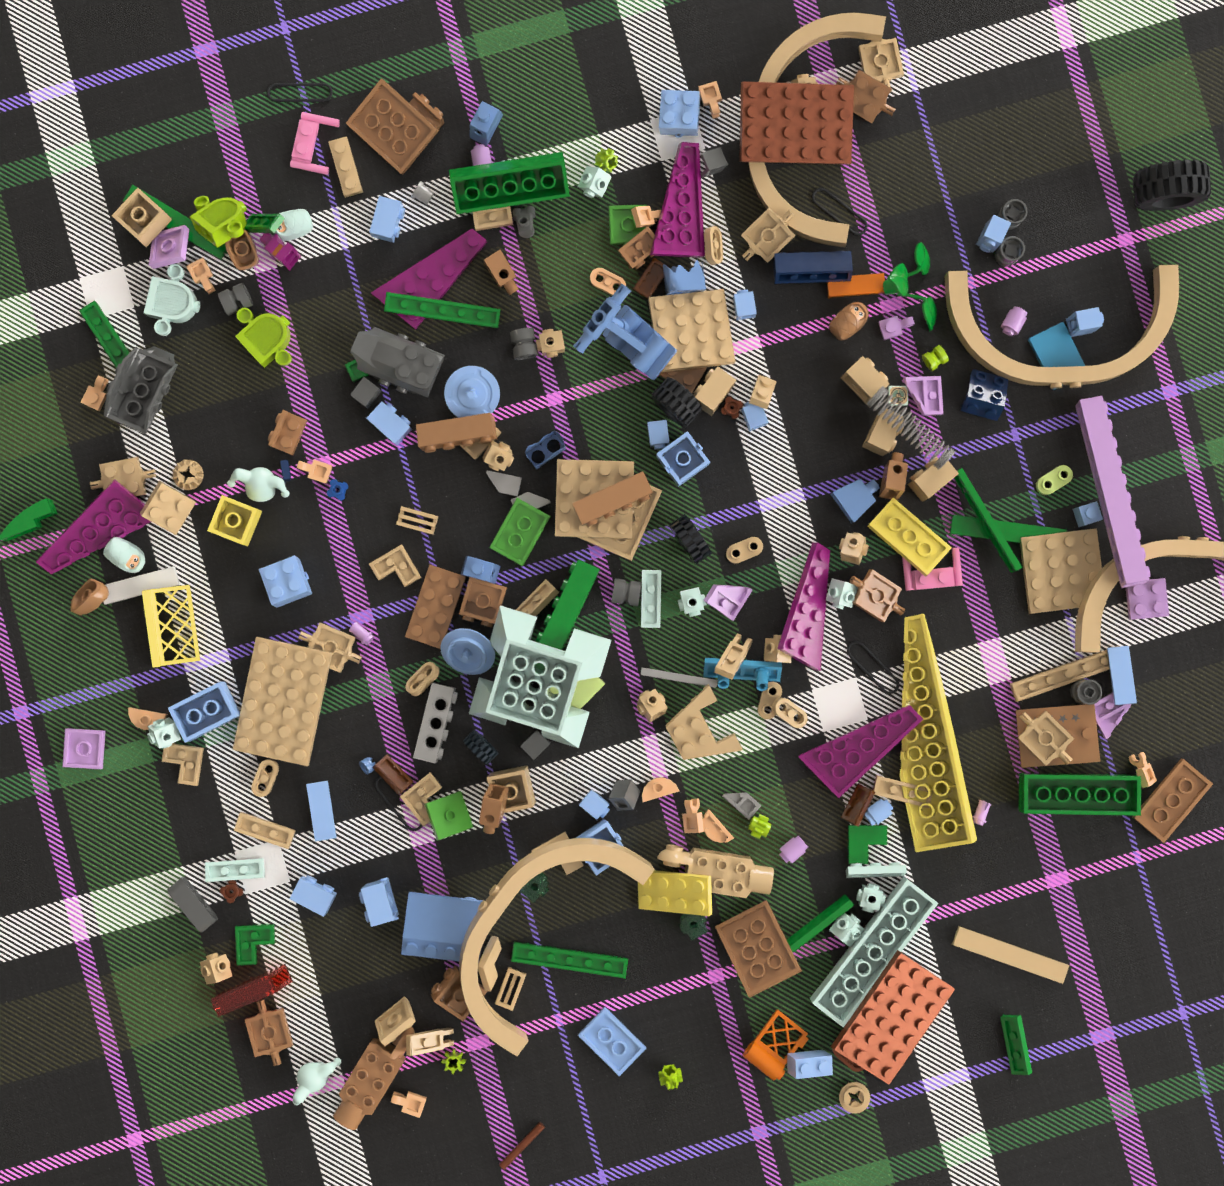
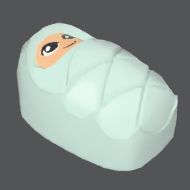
(295, 225)
(124, 555)

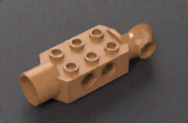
(370, 1080)

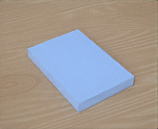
(612, 1041)

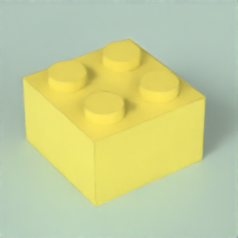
(234, 520)

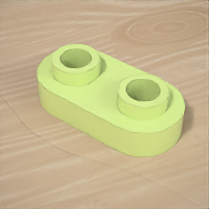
(1055, 480)

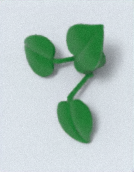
(898, 283)

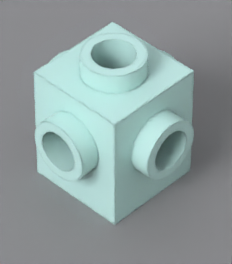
(594, 182)
(841, 593)
(693, 594)
(163, 733)
(867, 891)
(847, 929)

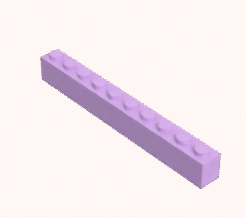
(1112, 492)

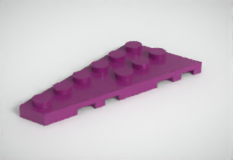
(435, 273)

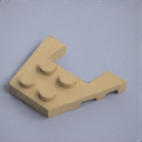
(692, 733)

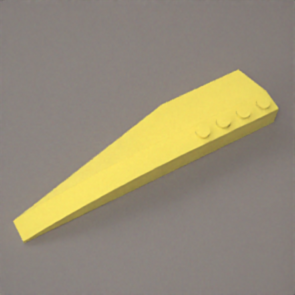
(930, 750)

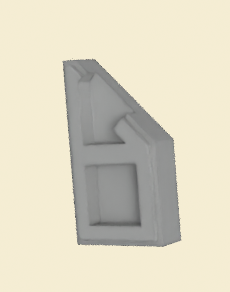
(505, 483)
(532, 499)
(743, 803)

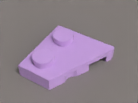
(926, 394)
(727, 599)
(1109, 714)

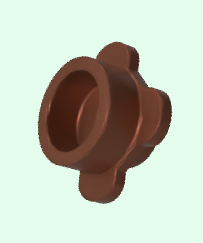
(732, 412)
(225, 891)

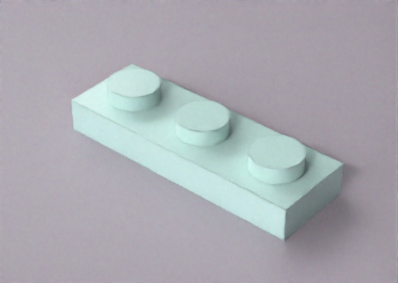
(651, 599)
(894, 869)
(234, 870)

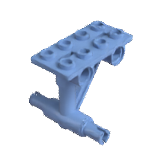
(628, 334)

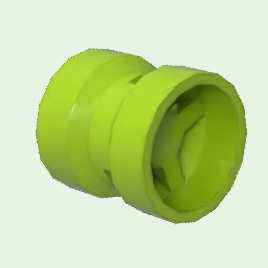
(934, 358)

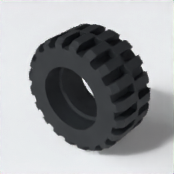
(1172, 185)

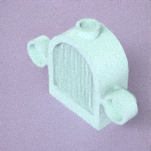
(170, 300)

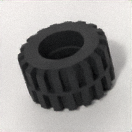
(676, 402)

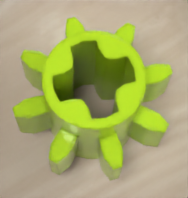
(606, 160)
(759, 826)
(454, 1066)
(670, 1076)

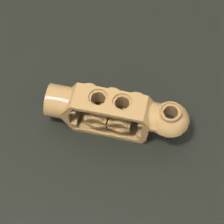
(729, 872)

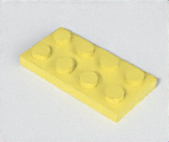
(909, 537)
(676, 893)

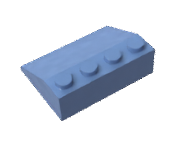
(436, 925)

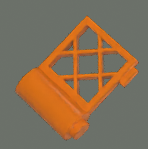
(765, 1058)

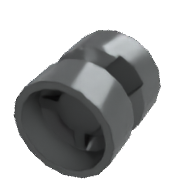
(1015, 211)
(1009, 251)
(235, 299)
(523, 342)
(626, 592)
(1086, 692)

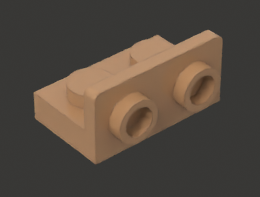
(422, 105)
(638, 248)
(287, 432)

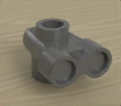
(524, 221)

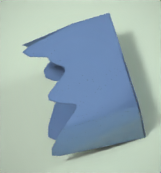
(680, 281)
(548, 455)

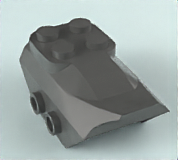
(397, 361)
(139, 387)

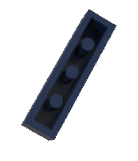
(812, 267)

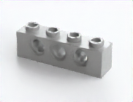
(422, 750)

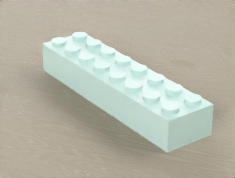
(868, 956)

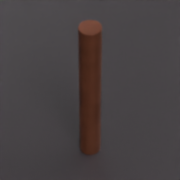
(522, 1145)

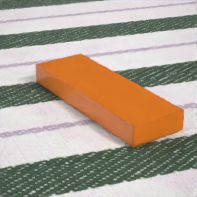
(858, 285)

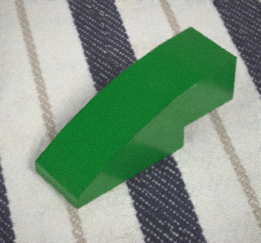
(29, 520)

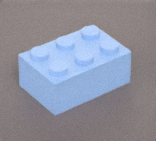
(204, 711)

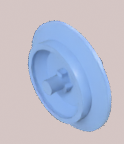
(471, 392)
(467, 651)

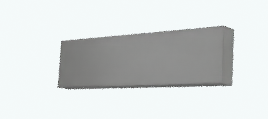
(678, 677)

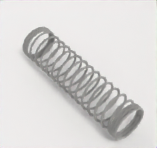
(946, 454)

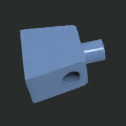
(486, 121)
(855, 498)
(480, 569)

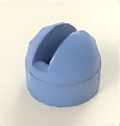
(367, 765)

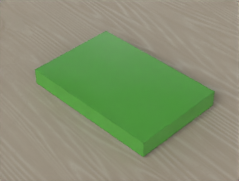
(520, 532)

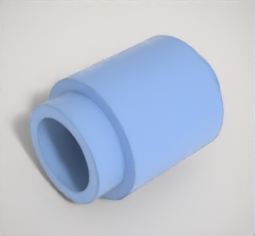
(878, 812)

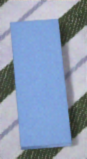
(1121, 675)
(321, 811)

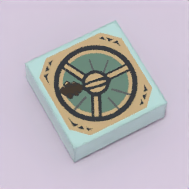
(899, 392)

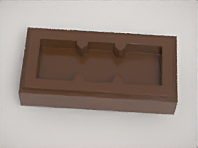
(650, 279)
(393, 774)
(858, 804)

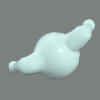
(259, 483)
(312, 1078)

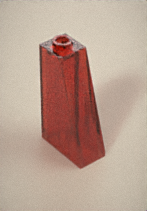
(251, 990)

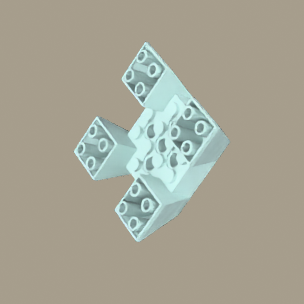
(563, 669)

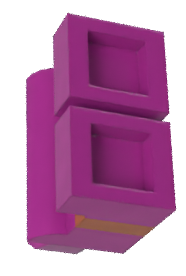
(284, 254)

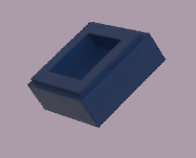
(285, 470)

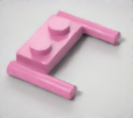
(306, 140)
(936, 578)

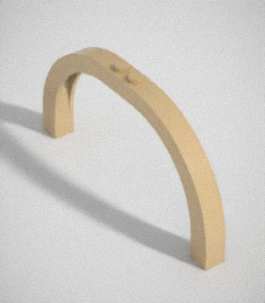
(821, 30)
(1164, 309)
(1094, 600)
(500, 896)

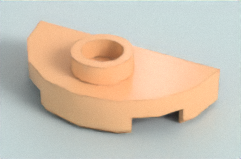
(144, 718)
(657, 788)
(714, 829)

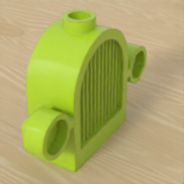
(219, 219)
(265, 337)

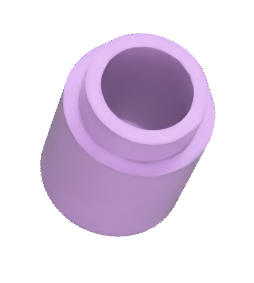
(480, 155)
(1014, 321)
(793, 849)

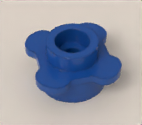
(342, 489)

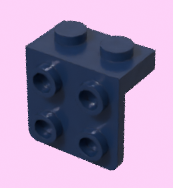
(985, 395)

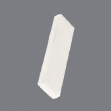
(134, 586)

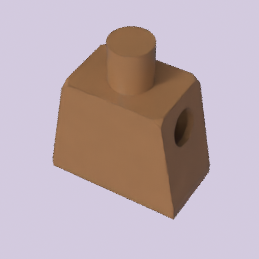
(497, 263)
(894, 477)
(493, 807)

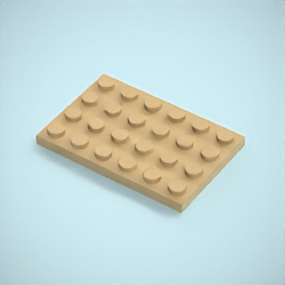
(282, 701)

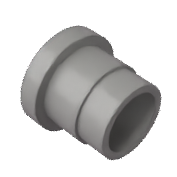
(422, 193)

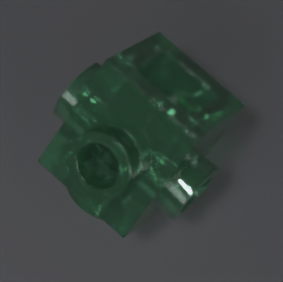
(532, 892)
(696, 930)

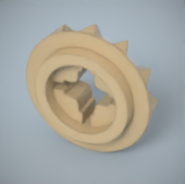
(191, 482)
(854, 1106)

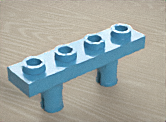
(748, 670)

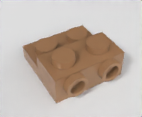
(482, 601)
(450, 994)

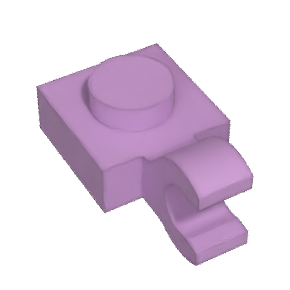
(893, 327)

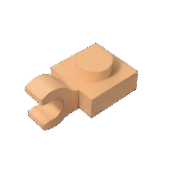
(711, 96)
(644, 216)
(201, 273)
(94, 396)
(317, 471)
(1144, 769)
(691, 819)
(412, 1103)

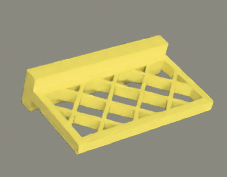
(153, 626)

